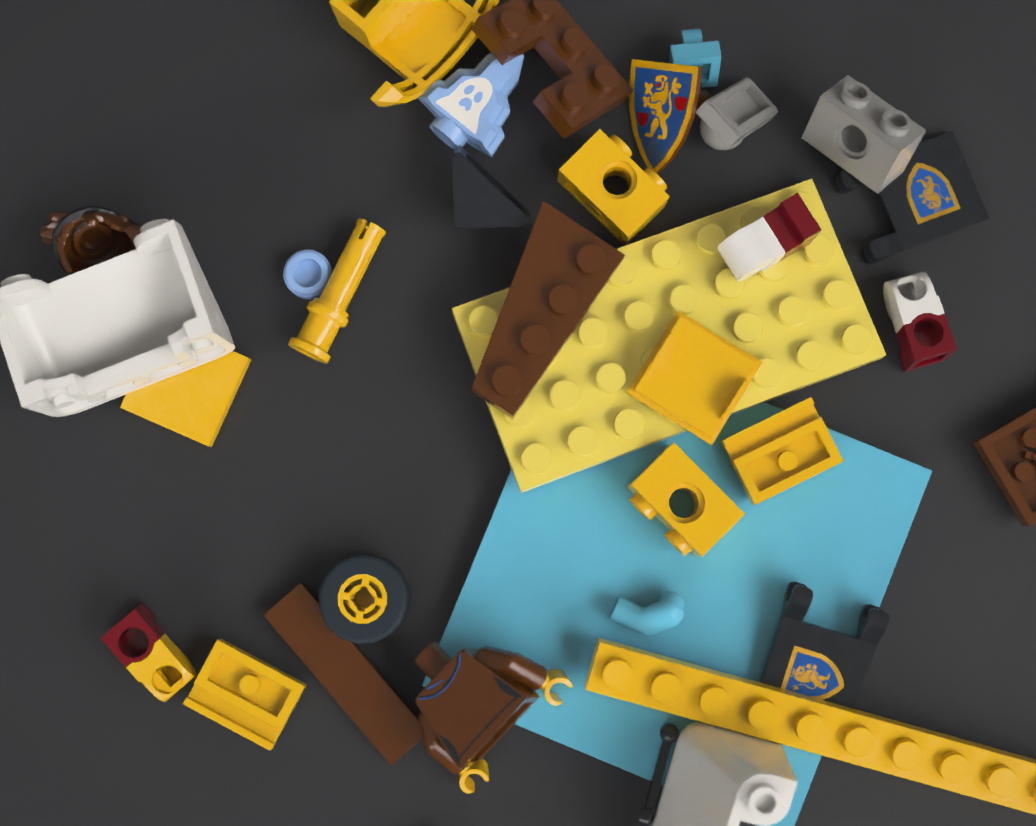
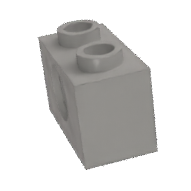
(863, 133)

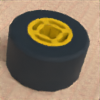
(381, 600)

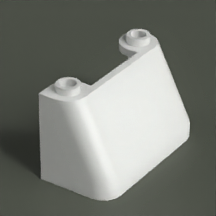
(111, 325)
(725, 779)

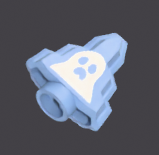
(473, 104)

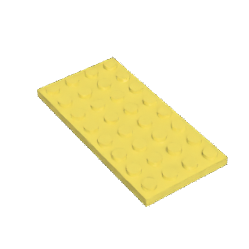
(793, 317)

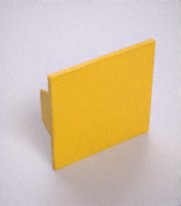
(694, 377)

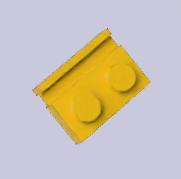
(781, 451)
(244, 694)

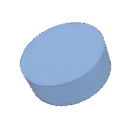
(307, 274)

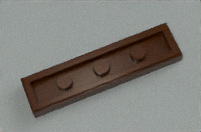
(346, 674)

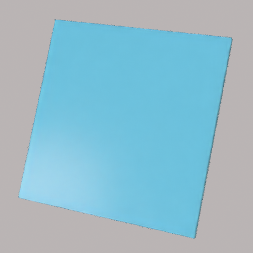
(578, 544)

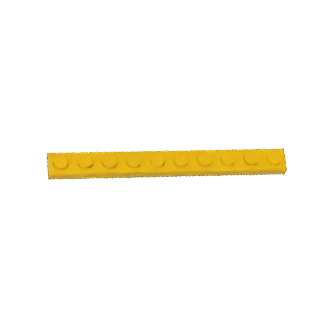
(812, 725)

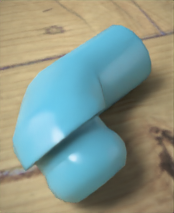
(653, 618)

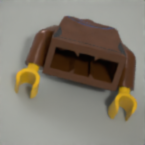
(476, 702)

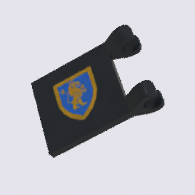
(924, 201)
(820, 659)

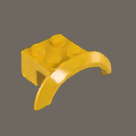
(413, 38)

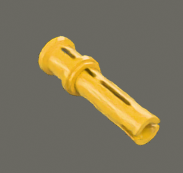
(328, 311)

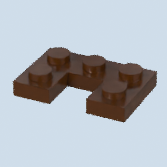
(588, 79)
(1012, 462)

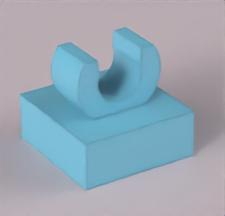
(698, 53)

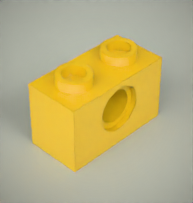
(620, 214)
(712, 511)

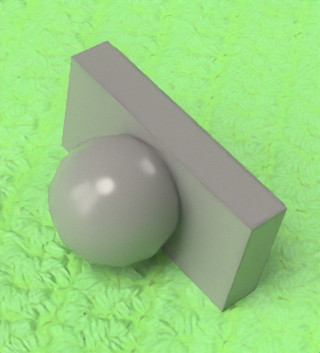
(734, 114)

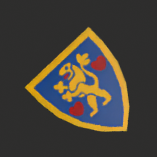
(663, 108)

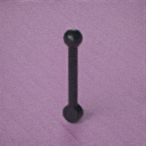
(669, 733)

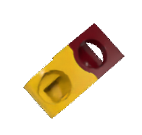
(149, 653)

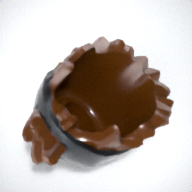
(88, 236)

